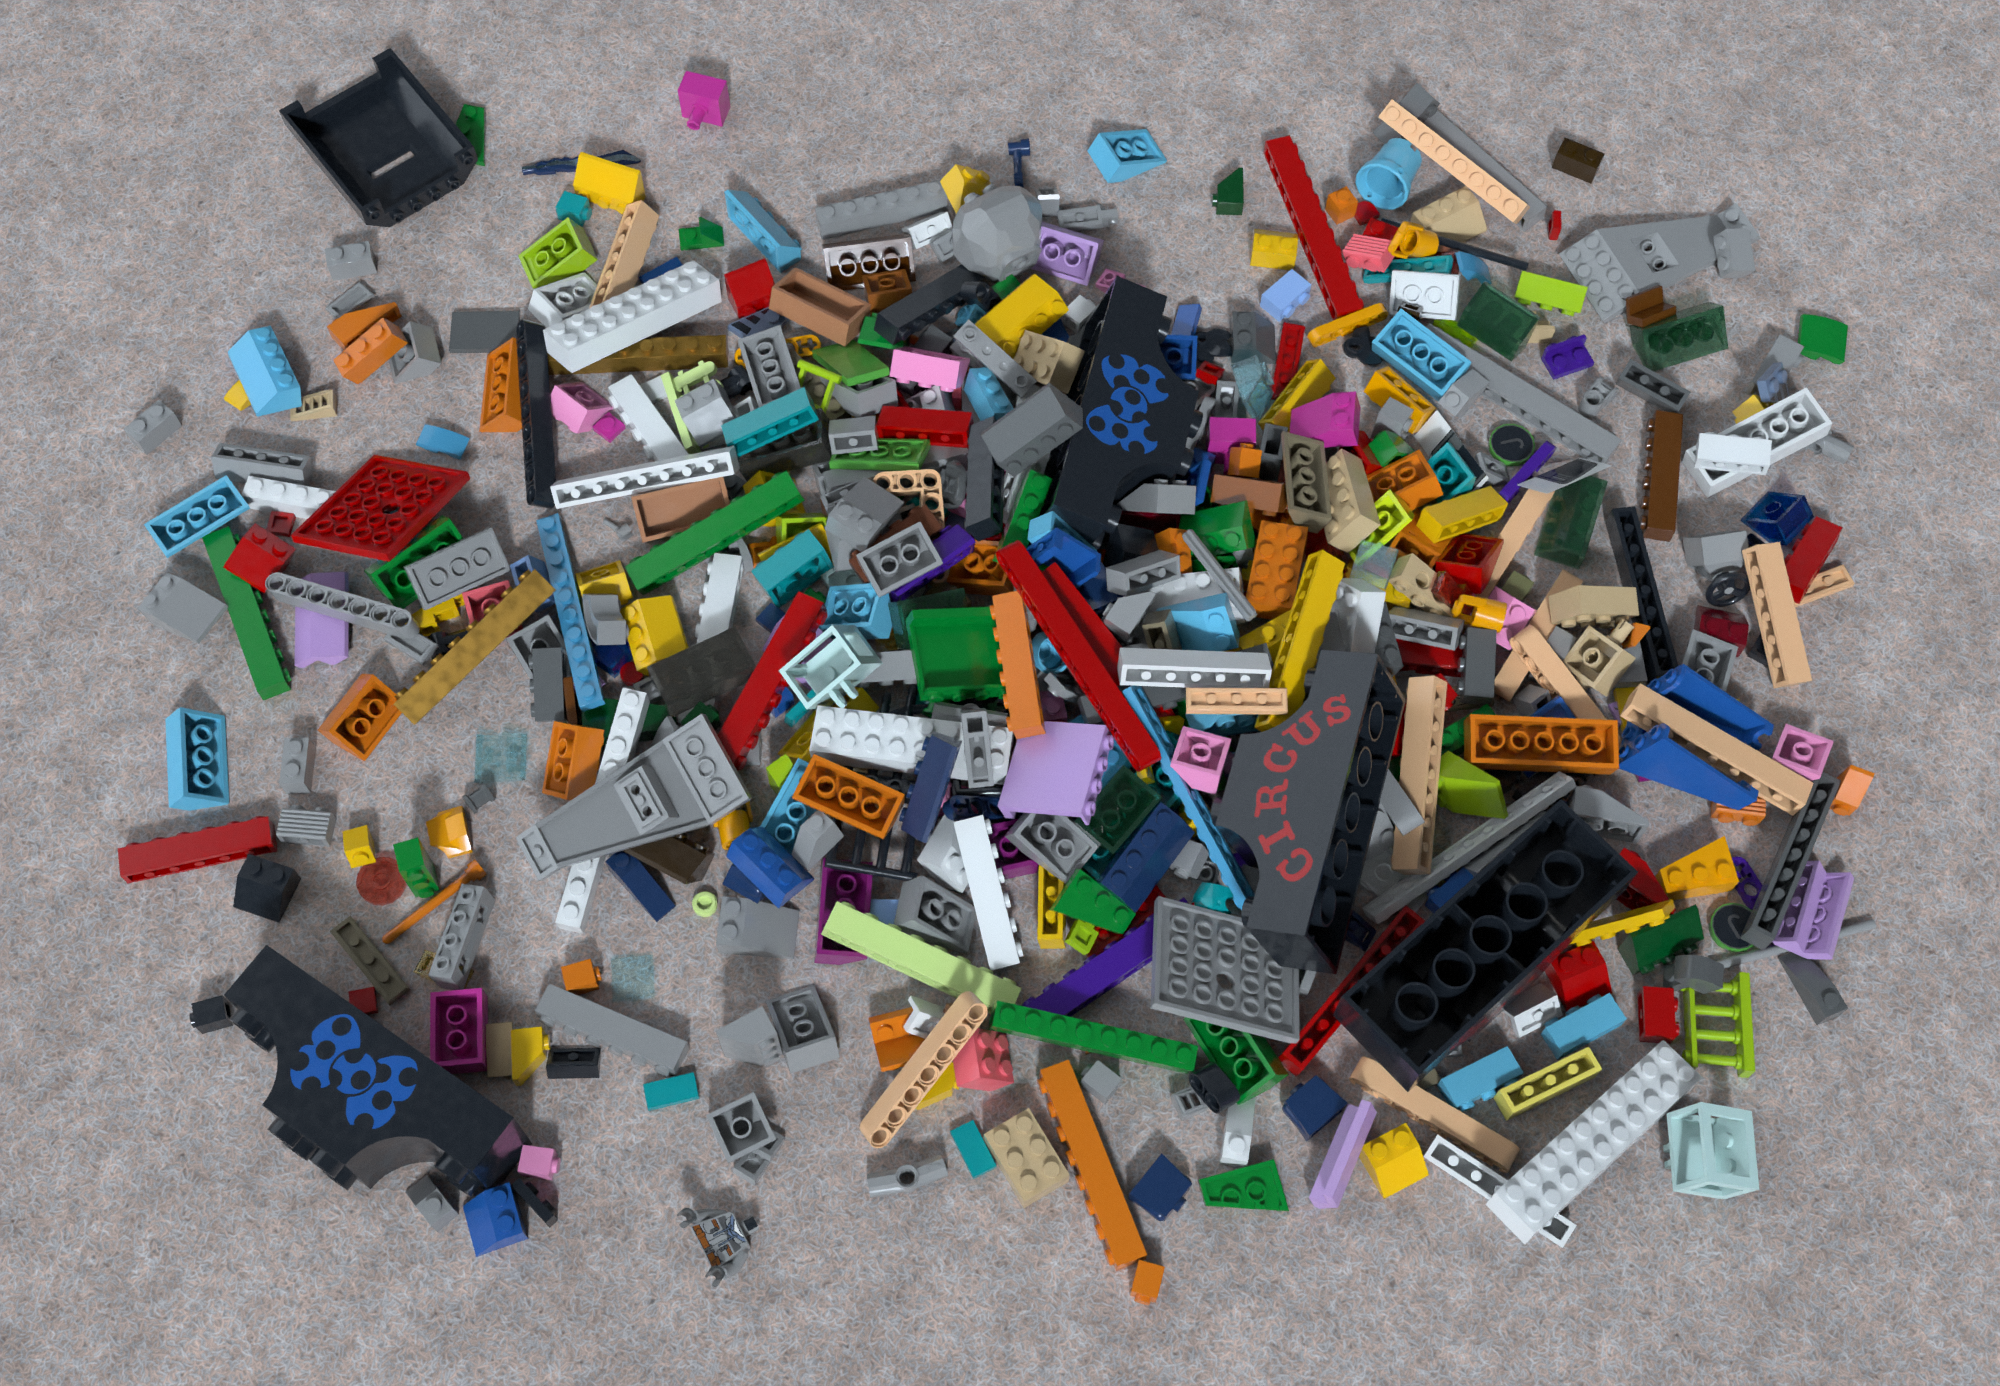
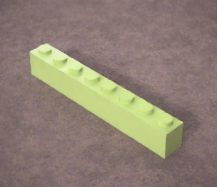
(915, 957)

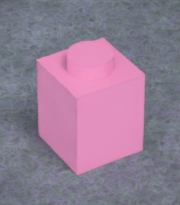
(538, 1162)

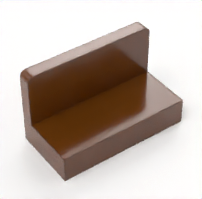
(1648, 307)

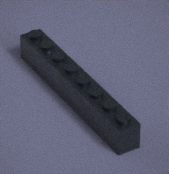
(1637, 572)

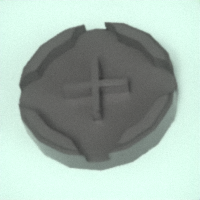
(953, 485)

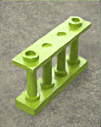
(1741, 1036)

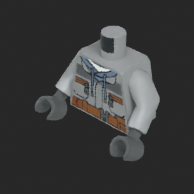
(720, 1239)

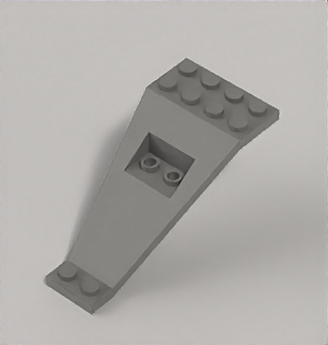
(1617, 266)
(681, 779)

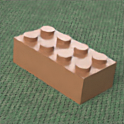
(819, 306)
(675, 508)

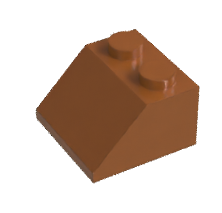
(885, 289)

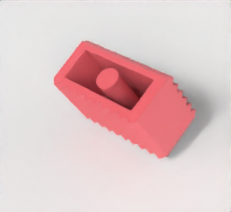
(1368, 253)

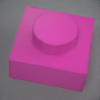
(609, 427)

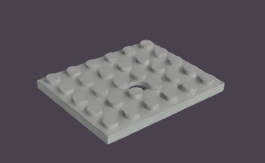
(1197, 946)

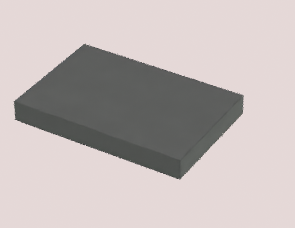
(481, 330)

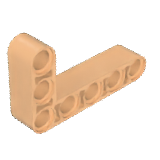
(918, 488)

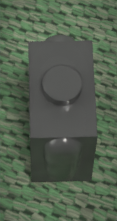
(1271, 452)

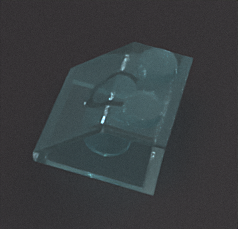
(1254, 385)

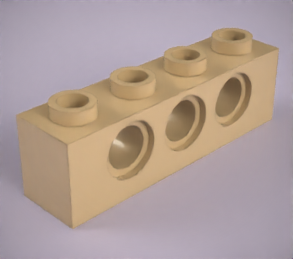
(1415, 581)

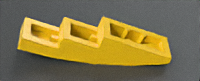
(429, 618)

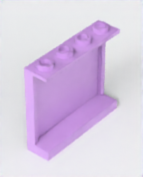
(1057, 771)

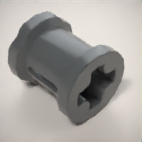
(478, 798)

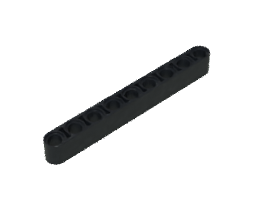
(535, 413)

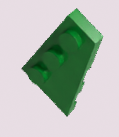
(472, 125)
(1091, 903)
(1245, 1188)

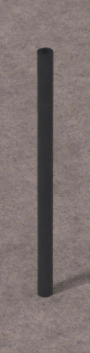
(1476, 251)

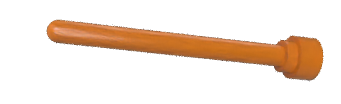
(472, 873)

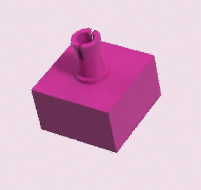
(703, 100)
(1228, 433)

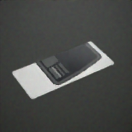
(1436, 434)
(1564, 475)

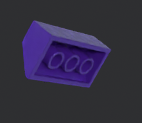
(952, 547)

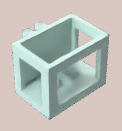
(834, 669)
(1712, 1154)

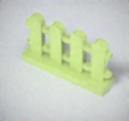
(683, 382)

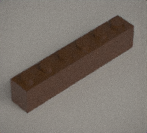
(1662, 475)

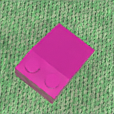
(1329, 419)

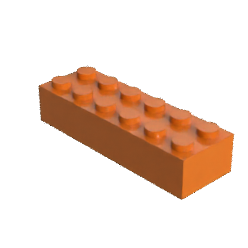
(1541, 744)

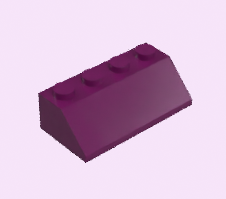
(840, 887)

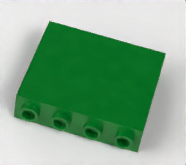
(955, 654)

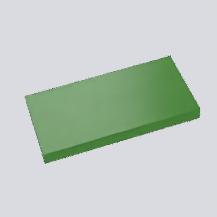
(851, 362)
(891, 456)

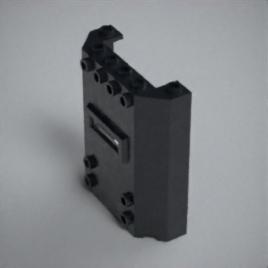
(372, 128)

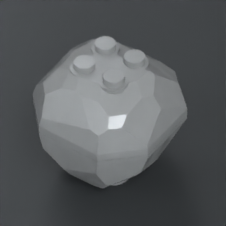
(998, 232)

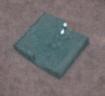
(500, 758)

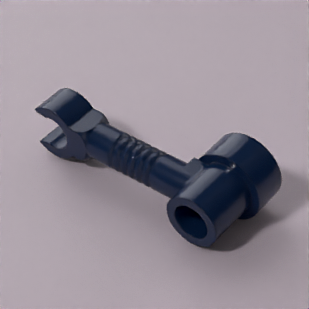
(1018, 150)

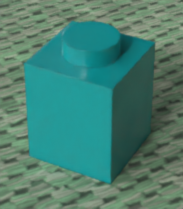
(574, 207)

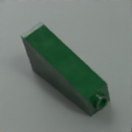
(603, 717)

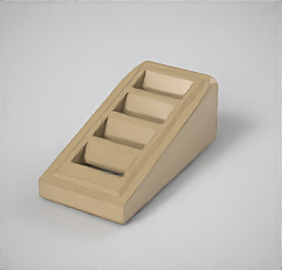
(321, 411)

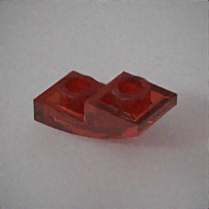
(1449, 591)

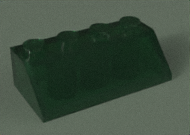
(1681, 337)
(1571, 522)

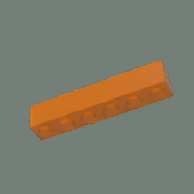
(1018, 665)

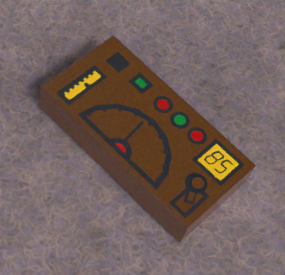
(571, 701)

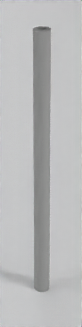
(1775, 950)

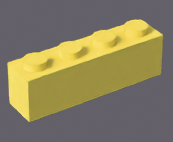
(1547, 1083)

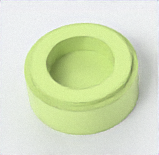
(704, 904)

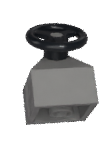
(1718, 559)

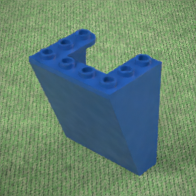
(1668, 763)

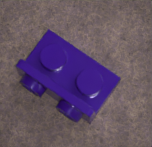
(1567, 357)

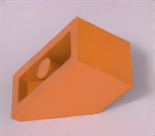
(1851, 790)

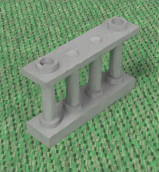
(985, 353)

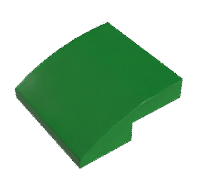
(1822, 338)

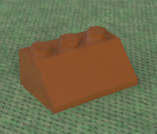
(1260, 494)

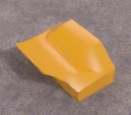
(450, 832)

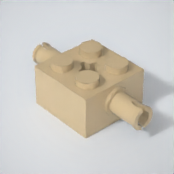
(1600, 659)

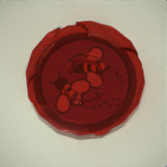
(380, 882)

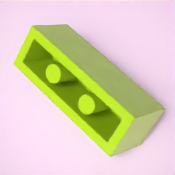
(1550, 293)

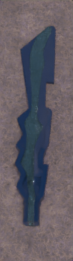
(569, 165)

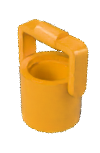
(1413, 241)
(1485, 615)
(734, 825)

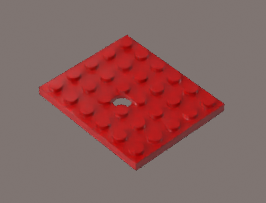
(355, 517)

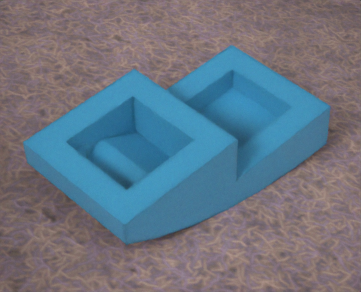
(1473, 267)
(442, 440)

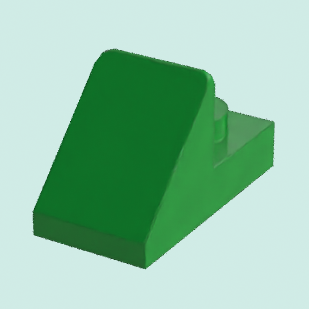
(705, 236)

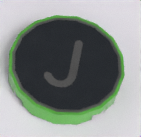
(1511, 444)
(1727, 927)

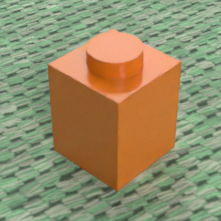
(1341, 205)
(1244, 461)
(581, 977)
(1146, 1282)

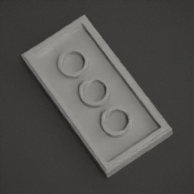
(457, 568)

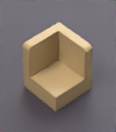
(1542, 333)

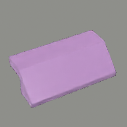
(320, 635)
(1815, 913)
(1342, 1155)

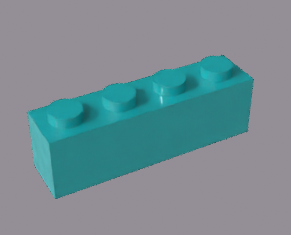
(770, 422)

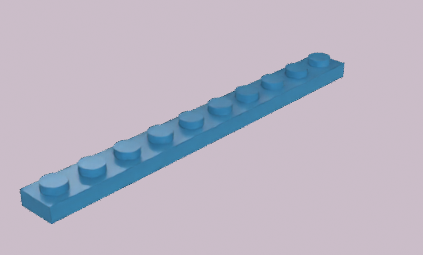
(570, 613)
(1194, 805)

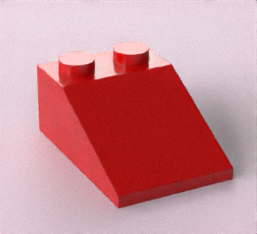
(1470, 560)
(1644, 888)

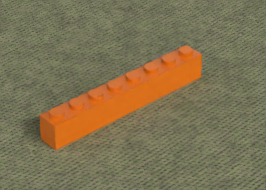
(1092, 1165)

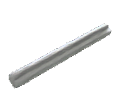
(1219, 575)

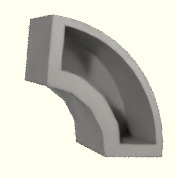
(604, 619)

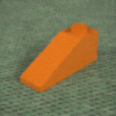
(354, 324)

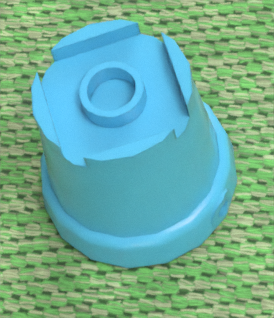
(1389, 174)

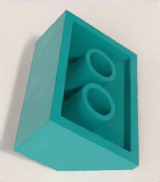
(792, 568)

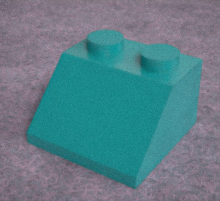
(1452, 473)

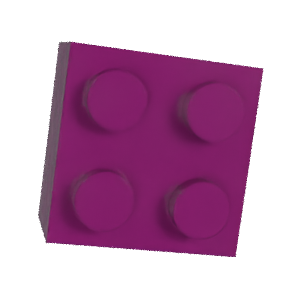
(1010, 859)

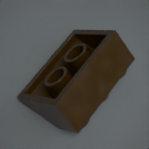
(676, 857)

